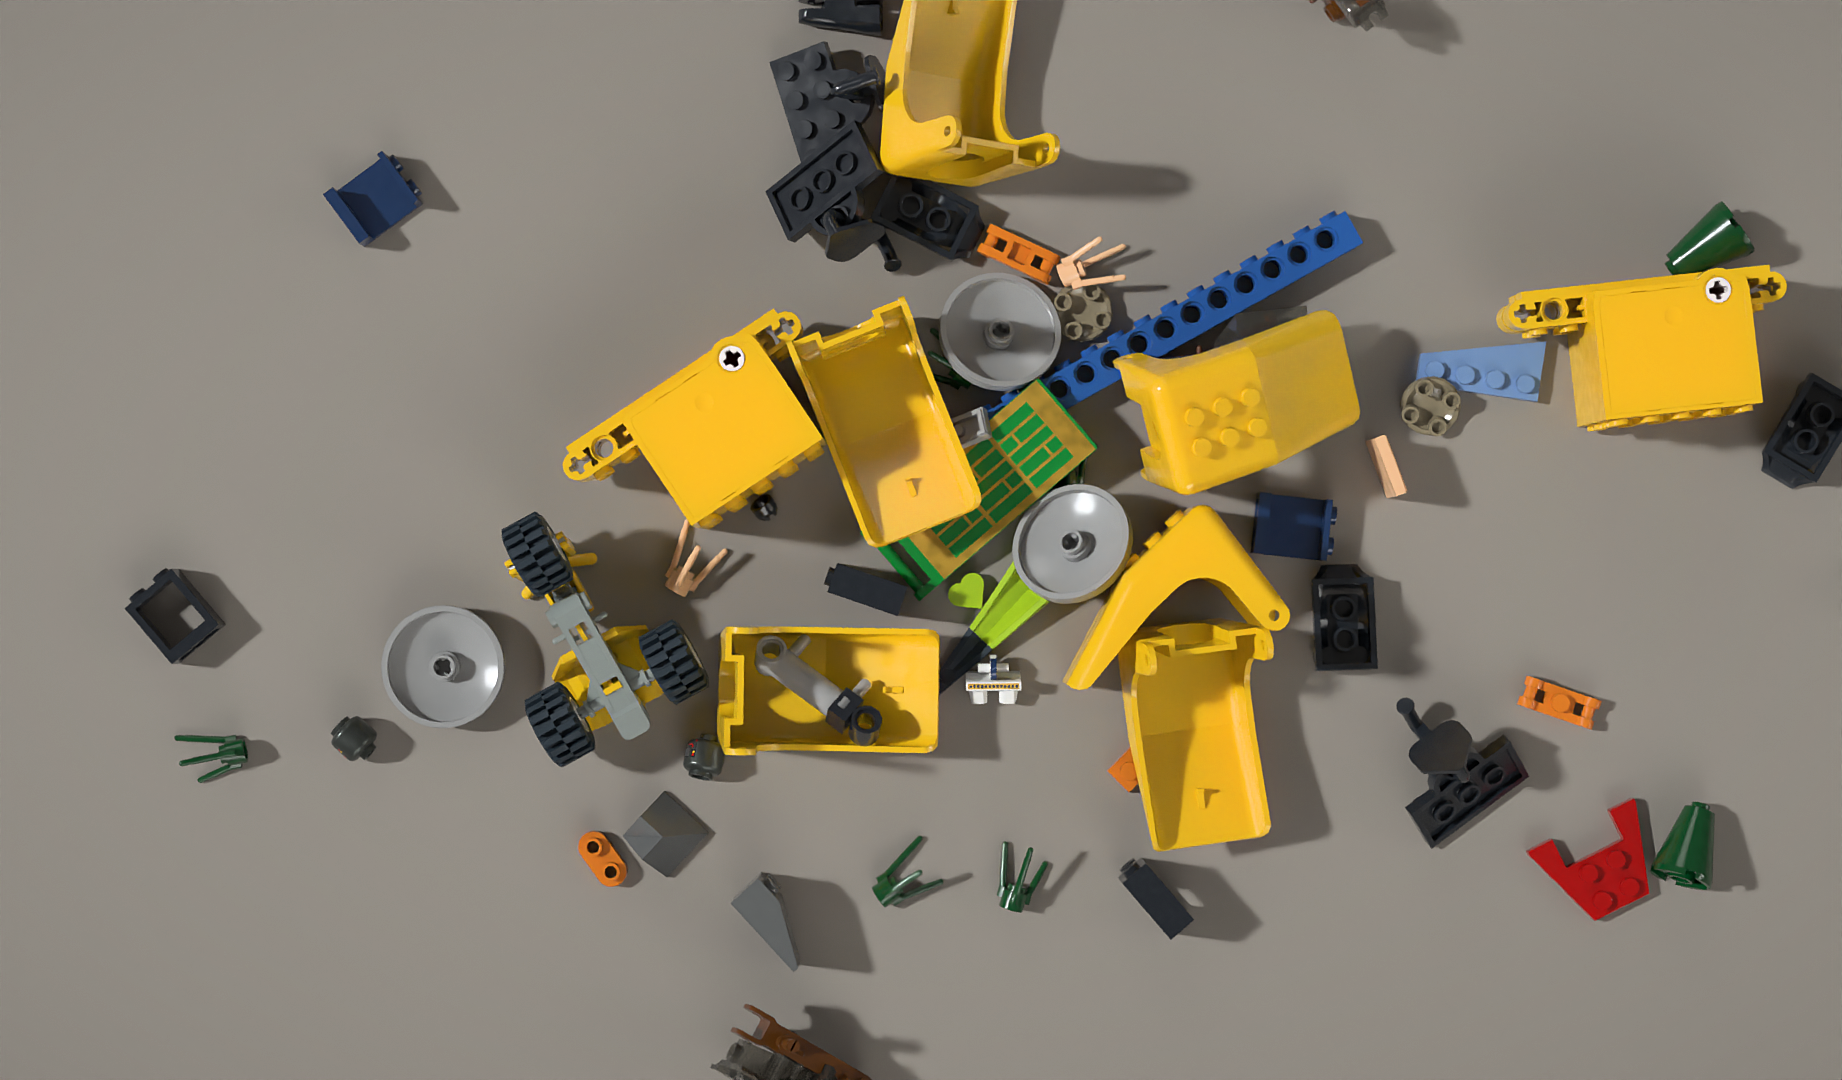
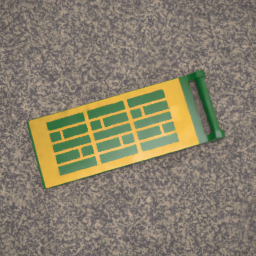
(1028, 454)

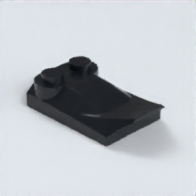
(930, 216)
(1806, 434)
(1343, 619)

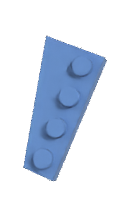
(1490, 371)

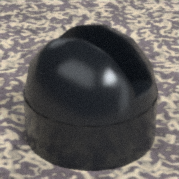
(764, 507)

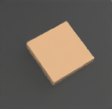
(1386, 466)

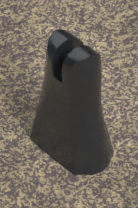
(848, 15)

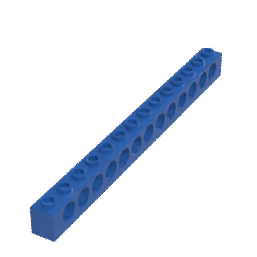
(1343, 239)

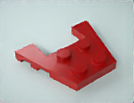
(1607, 876)

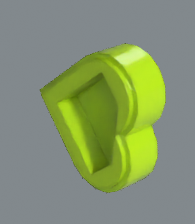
(968, 592)

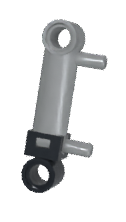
(840, 707)

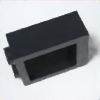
(865, 588)
(192, 641)
(1154, 897)

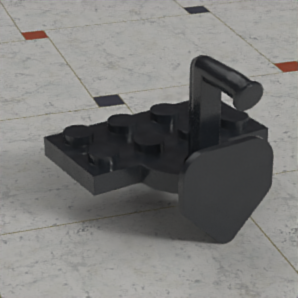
(821, 98)
(828, 196)
(1459, 776)

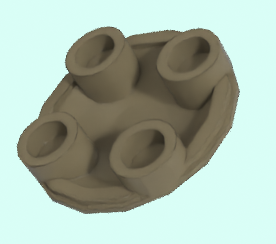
(1083, 312)
(1430, 406)

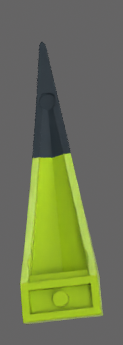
(1002, 615)

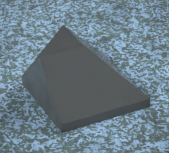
(664, 834)

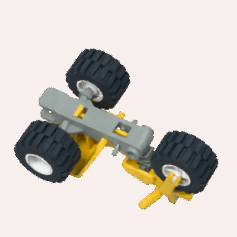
(606, 674)

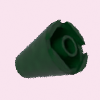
(1710, 243)
(1688, 849)

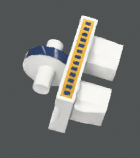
(993, 677)

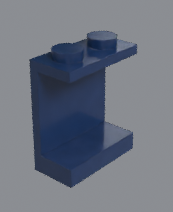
(375, 199)
(1293, 527)

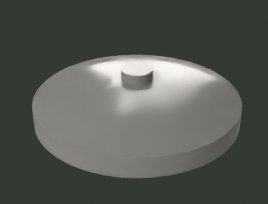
(999, 331)
(1072, 543)
(443, 666)

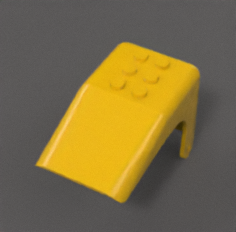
(950, 96)
(1242, 402)
(886, 425)
(1189, 548)
(765, 715)
(1196, 730)

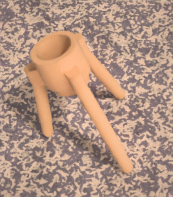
(1073, 270)
(682, 579)

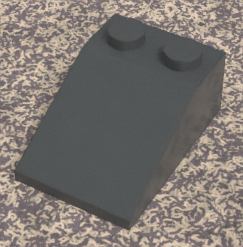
(765, 911)

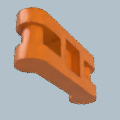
(1018, 254)
(1559, 702)

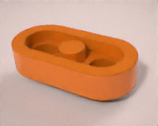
(604, 857)

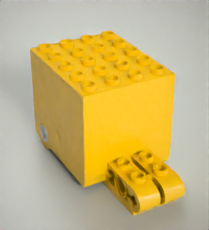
(1655, 343)
(712, 426)

